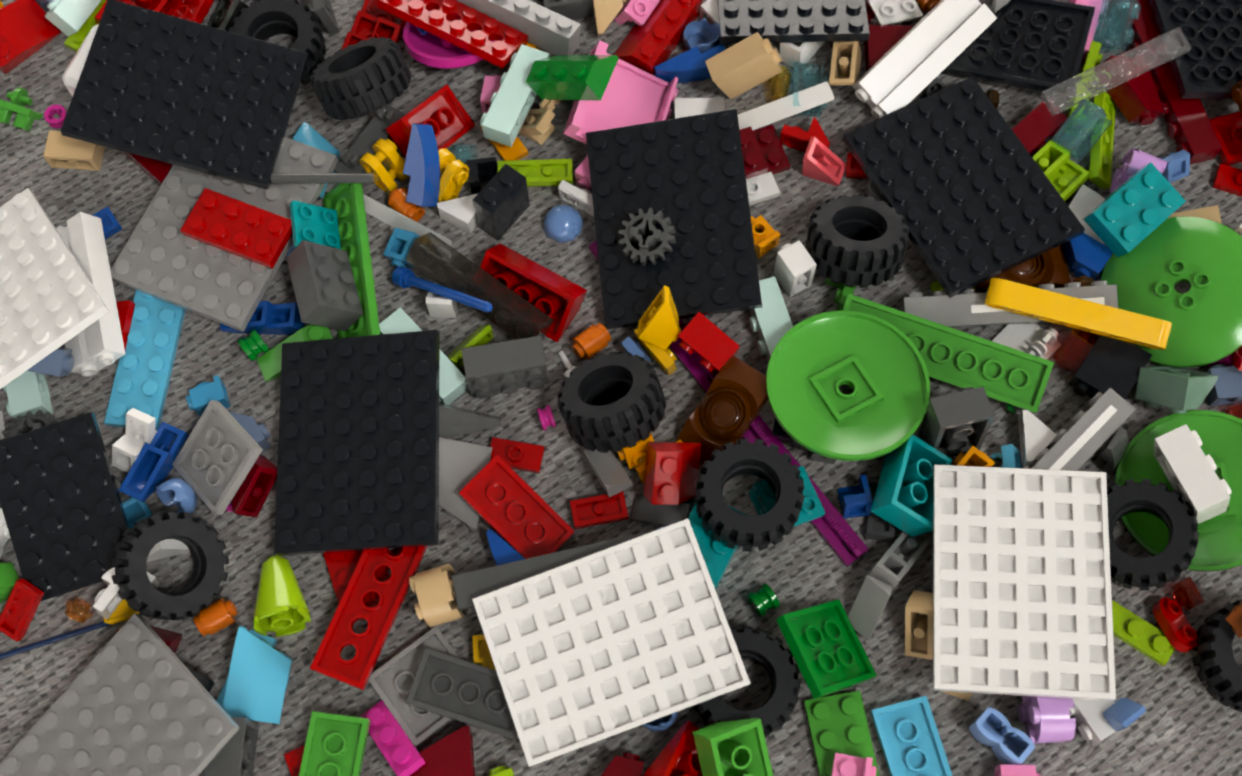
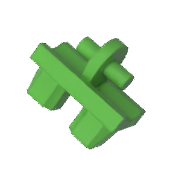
(25, 116)

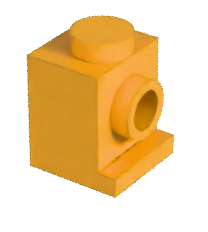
(767, 239)

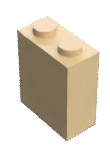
(744, 65)

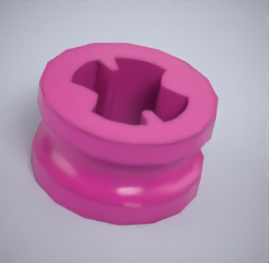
(55, 109)
(546, 417)

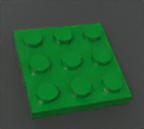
(826, 648)

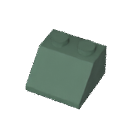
(1174, 387)

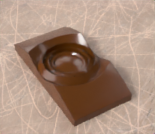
(1040, 270)
(727, 408)

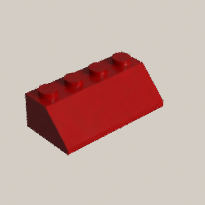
(659, 35)
(537, 285)

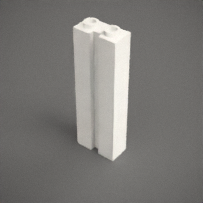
(922, 54)
(103, 340)

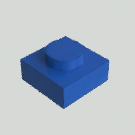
(109, 222)

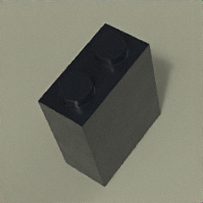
(501, 202)
(1109, 365)

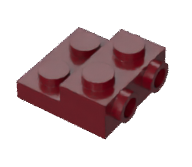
(762, 152)

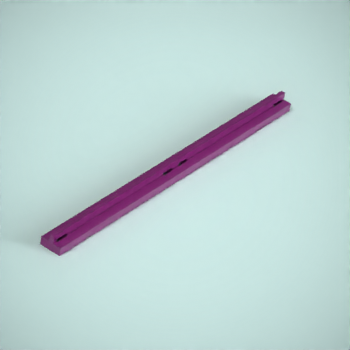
(832, 525)

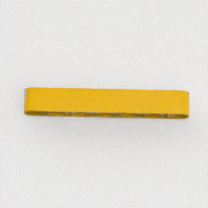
(1078, 313)

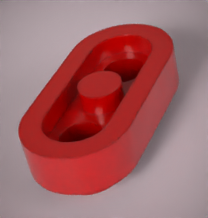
(1175, 624)

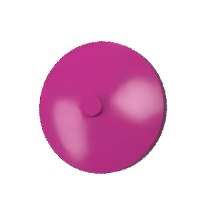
(435, 51)

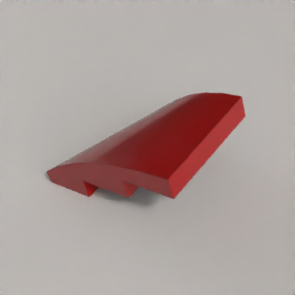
(373, 23)

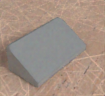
(608, 471)
(869, 605)

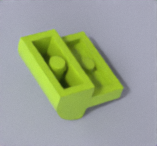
(1060, 170)

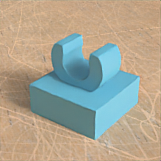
(1010, 457)

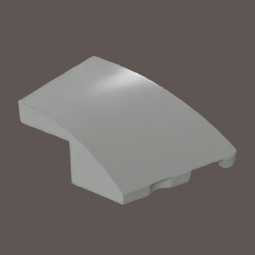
(457, 467)

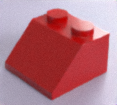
(708, 343)
(671, 472)

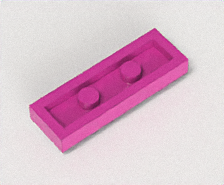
(393, 740)

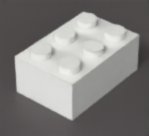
(1192, 472)

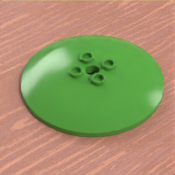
(1207, 316)
(855, 351)
(1219, 537)

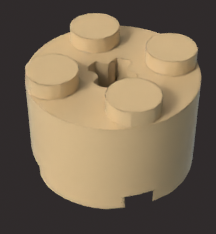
(436, 596)

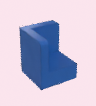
(855, 500)

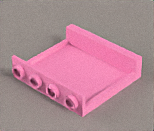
(628, 100)

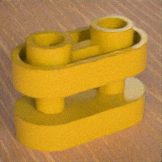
(385, 154)
(452, 175)

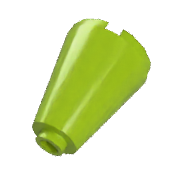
(279, 600)

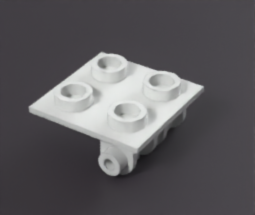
(894, 11)
(1029, 339)

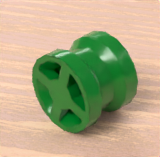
(253, 345)
(763, 600)

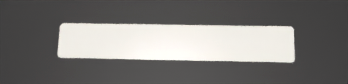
(784, 107)
(393, 217)

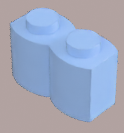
(995, 731)

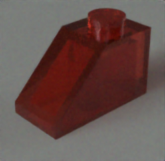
(1075, 349)

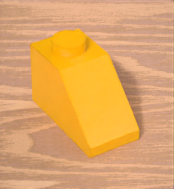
(660, 321)

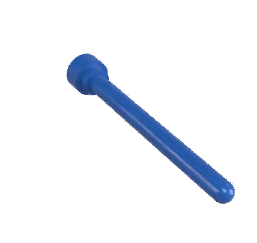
(405, 278)

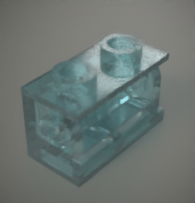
(1116, 23)
(804, 77)
(1082, 129)

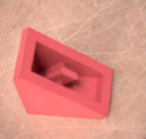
(822, 163)

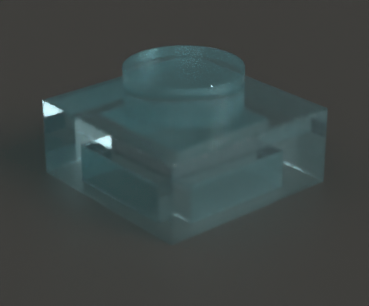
(464, 152)

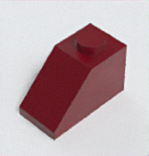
(255, 488)

